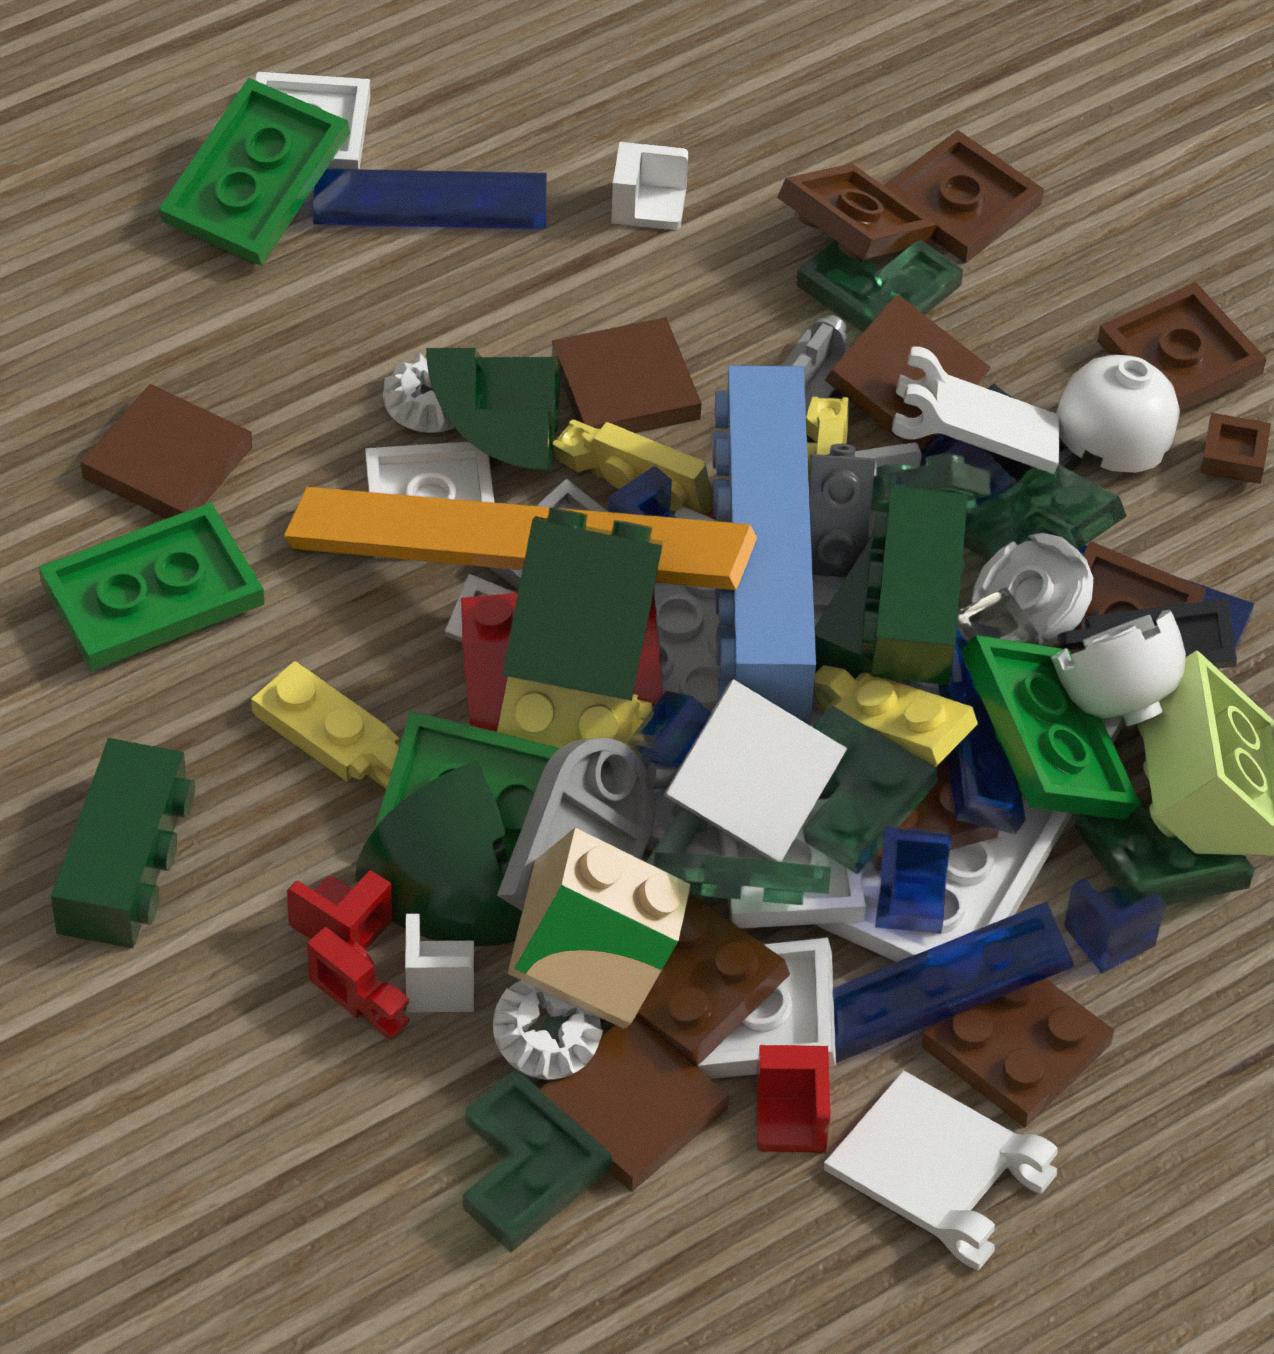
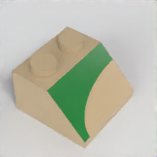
(597, 926)

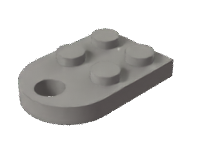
(574, 797)

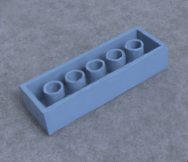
(766, 486)

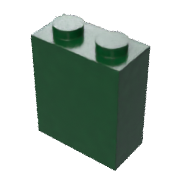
(583, 604)

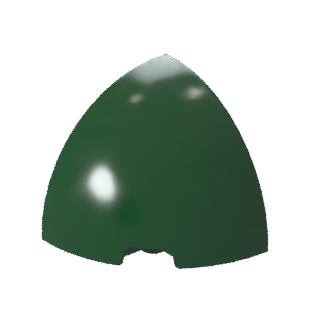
(500, 402)
(446, 860)

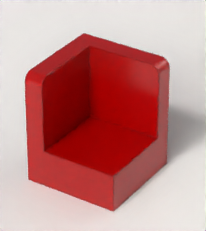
(349, 912)
(792, 1098)

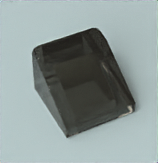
(997, 618)

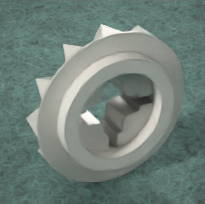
(406, 402)
(535, 1051)

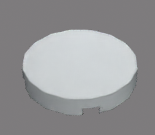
(1045, 579)

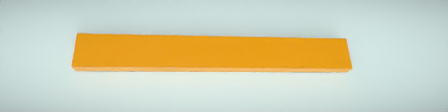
(498, 534)

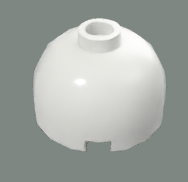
(1119, 412)
(1125, 669)

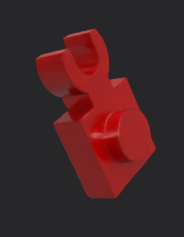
(349, 978)

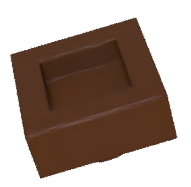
(1235, 448)

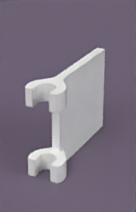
(976, 415)
(936, 1162)

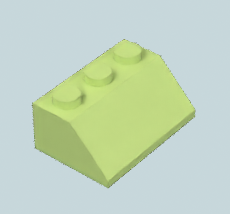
(1211, 765)

